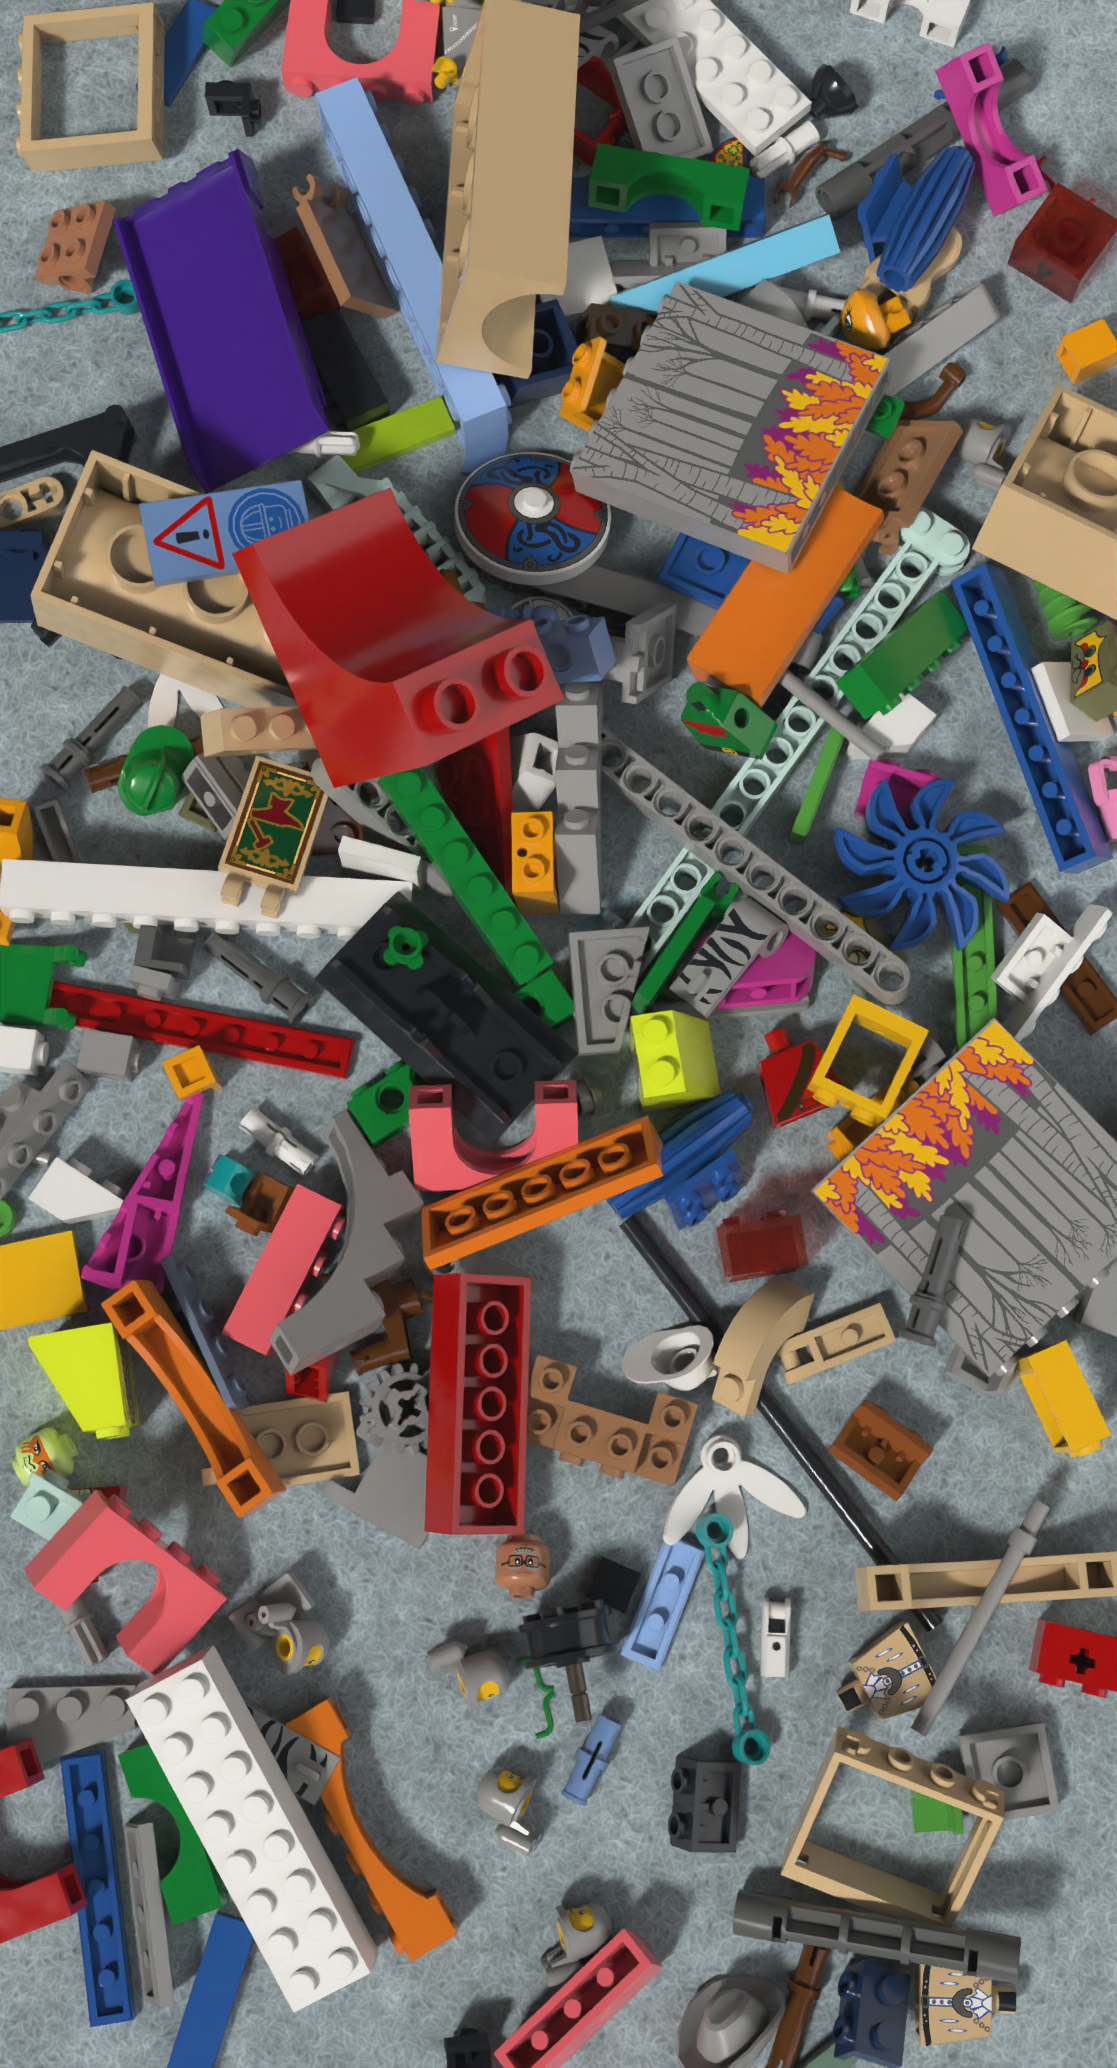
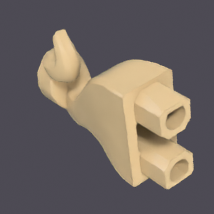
(917, 298)

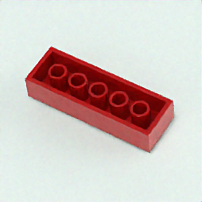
(478, 1404)

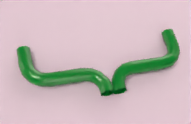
(547, 1698)

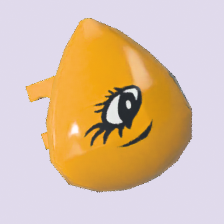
(871, 324)

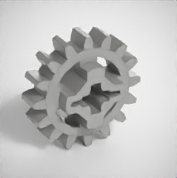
(389, 1399)

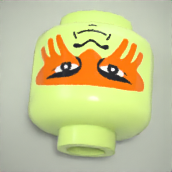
(43, 1452)

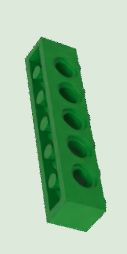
(383, 1124)

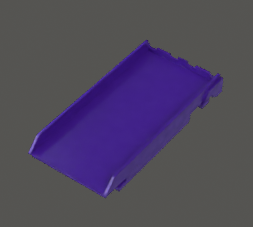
(222, 323)

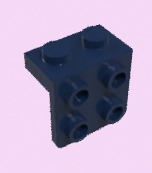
(20, 564)

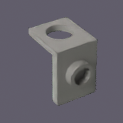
(285, 1589)

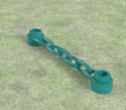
(117, 293)
(722, 1536)

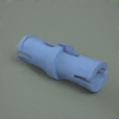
(577, 1786)

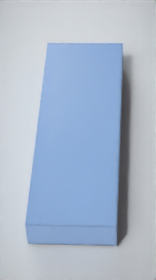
(662, 1603)

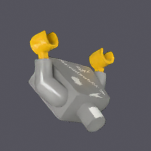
(459, 26)

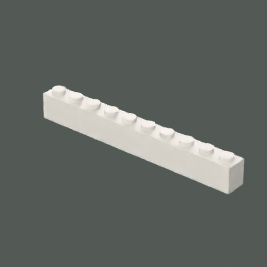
(184, 899)

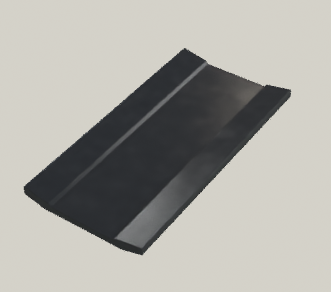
(447, 1018)

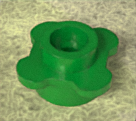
(405, 936)

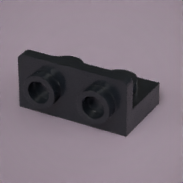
(705, 1805)

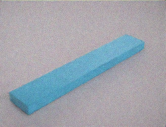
(740, 266)

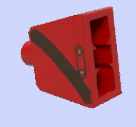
(787, 1076)

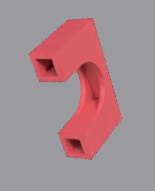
(400, 75)
(450, 1163)
(106, 1534)

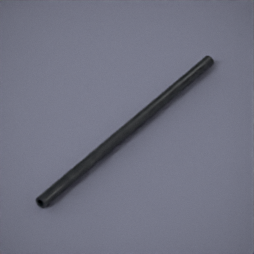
(773, 1412)

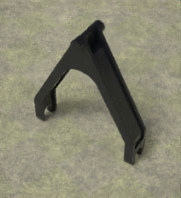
(105, 433)

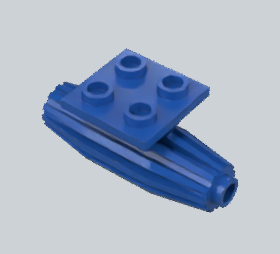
(913, 221)
(694, 1162)

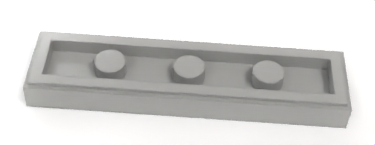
(149, 1913)

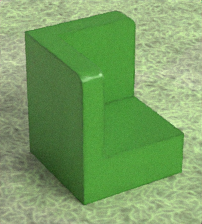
(934, 1815)

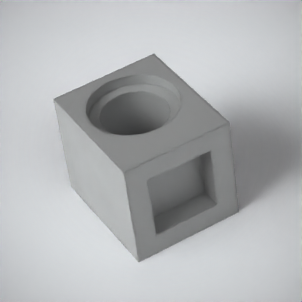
(109, 1055)

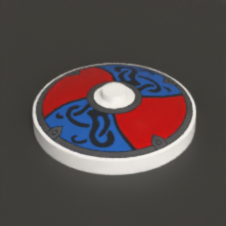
(528, 521)

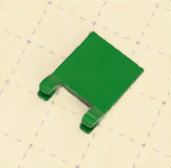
(28, 981)

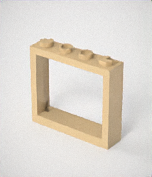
(96, 149)
(873, 1887)

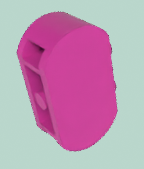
(775, 979)

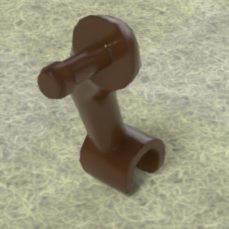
(804, 167)
(953, 378)

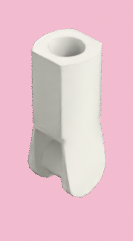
(775, 1645)

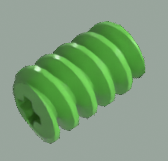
(1064, 613)

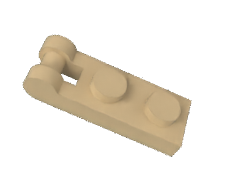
(836, 1342)

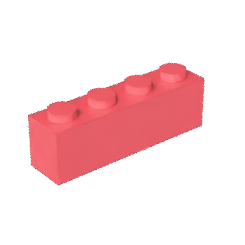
(285, 1268)
(582, 2005)

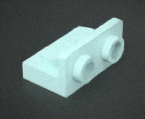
(47, 1503)

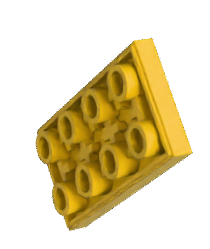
(40, 1280)

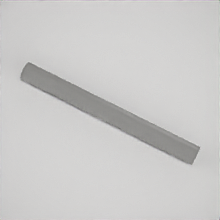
(831, 715)

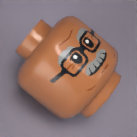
(523, 1565)

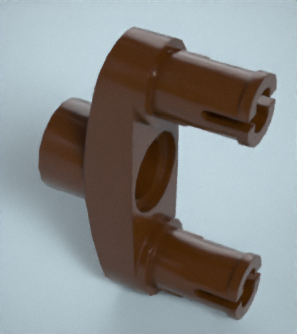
(399, 1304)

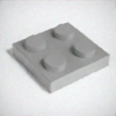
(1015, 1762)

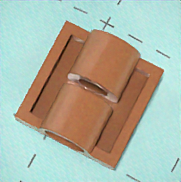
(75, 246)

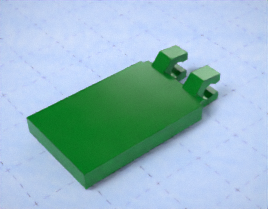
(707, 909)

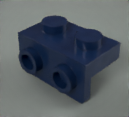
(872, 2014)

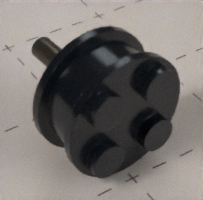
(568, 1641)

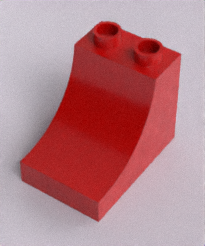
(385, 647)

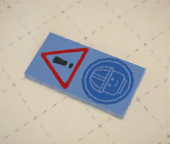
(198, 533)

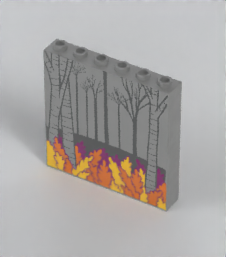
(731, 426)
(1012, 1160)

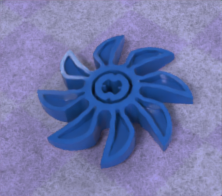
(915, 884)

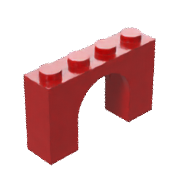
(43, 1899)

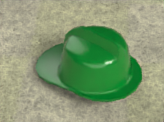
(153, 770)

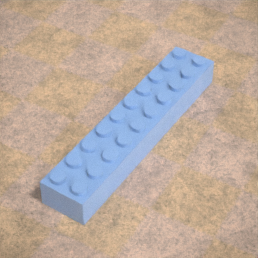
(406, 253)

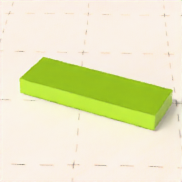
(401, 434)

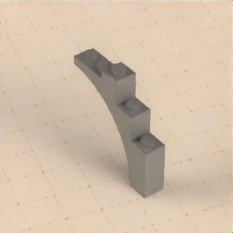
(579, 797)
(375, 1207)

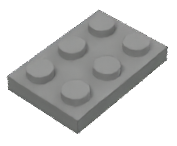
(660, 101)

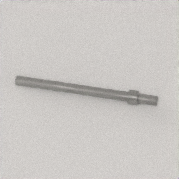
(1021, 1543)

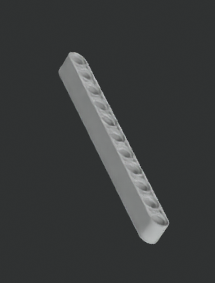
(750, 867)

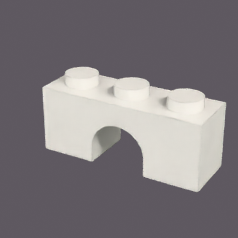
(940, 21)

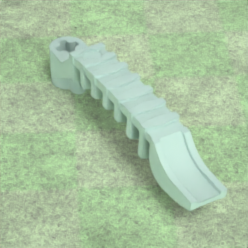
(338, 484)

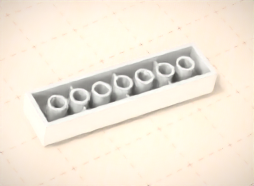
(253, 1828)

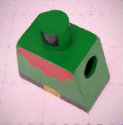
(715, 719)

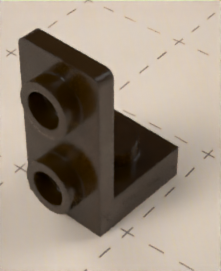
(617, 325)

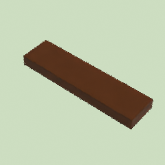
(1083, 988)

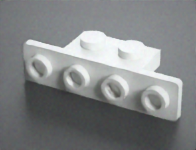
(1042, 962)

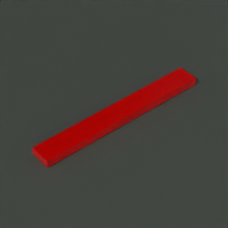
(211, 1030)

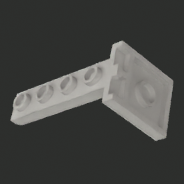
(645, 653)

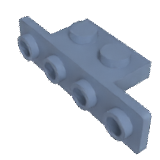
(195, 1319)

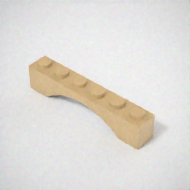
(254, 731)
(966, 1581)

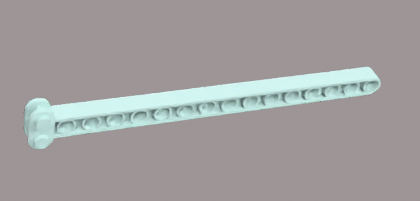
(929, 547)

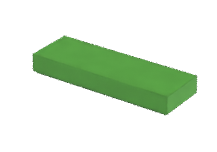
(816, 787)

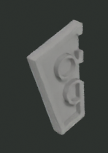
(603, 985)
(67, 1716)

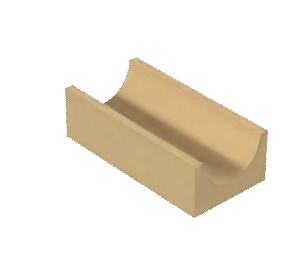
(508, 185)
(1061, 503)
(104, 595)

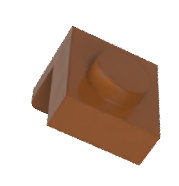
(262, 1205)

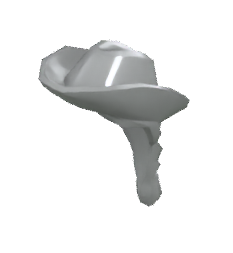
(729, 2022)

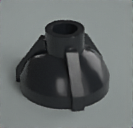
(831, 95)

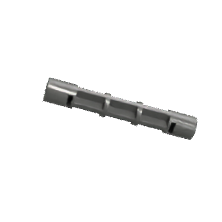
(912, 145)
(970, 1950)

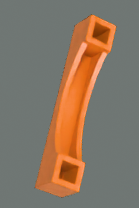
(234, 1455)
(416, 1916)

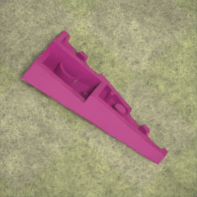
(150, 1213)

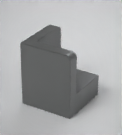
(164, 952)

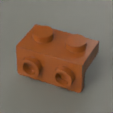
(880, 1449)

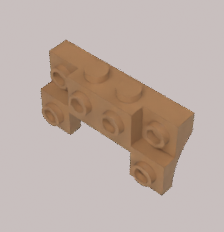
(604, 1437)

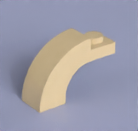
(754, 1338)

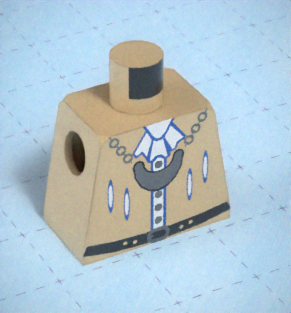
(889, 1675)
(956, 2005)

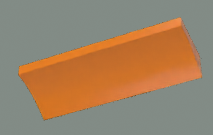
(775, 612)
(541, 1192)

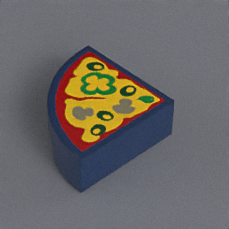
(729, 152)

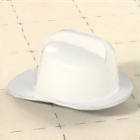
(674, 1357)

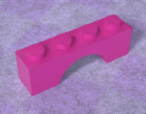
(972, 91)

